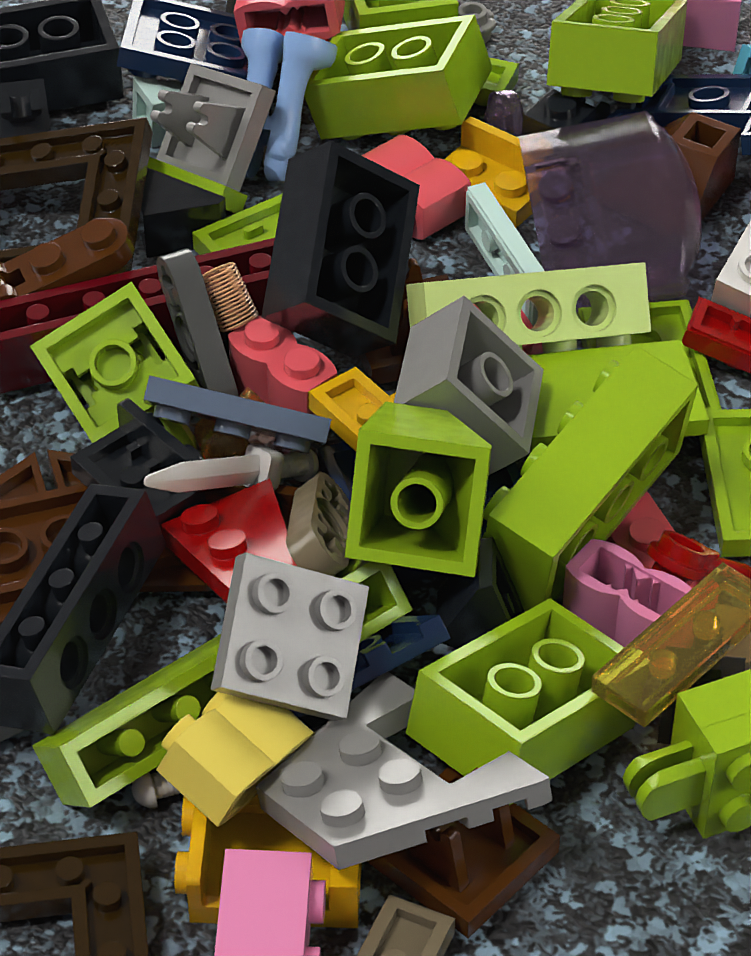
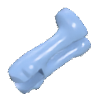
(300, 58)

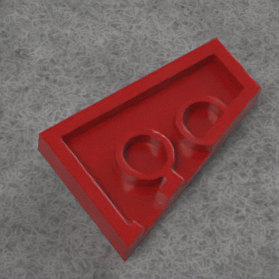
(215, 533)

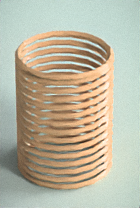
(229, 313)

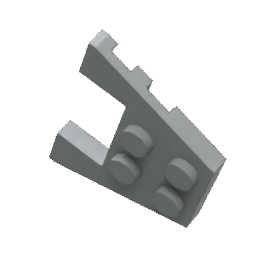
(365, 798)

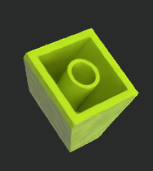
(418, 490)

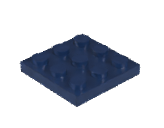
(172, 34)

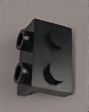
(131, 454)

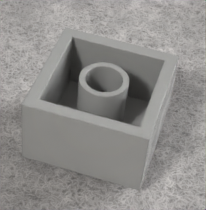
(477, 374)

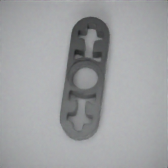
(195, 321)

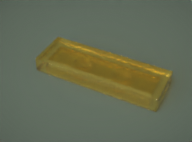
(678, 646)

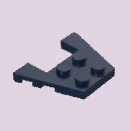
(711, 95)

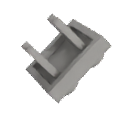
(213, 124)
(290, 637)

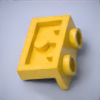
(497, 160)

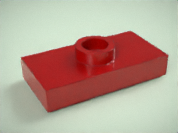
(720, 334)

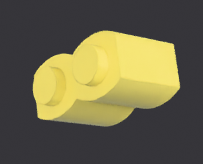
(229, 752)

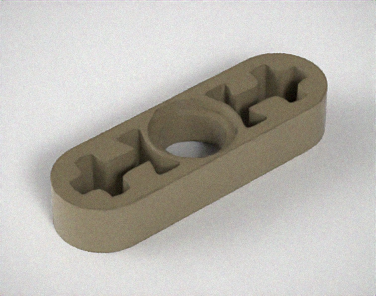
(319, 526)

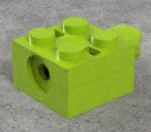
(109, 358)
(705, 764)

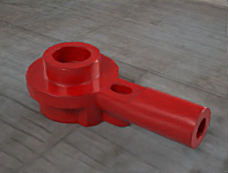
(688, 558)

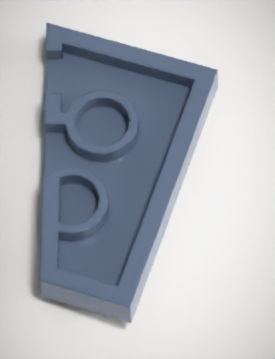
(236, 415)

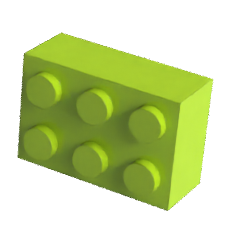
(399, 78)
(519, 693)

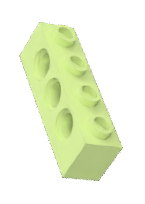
(615, 293)

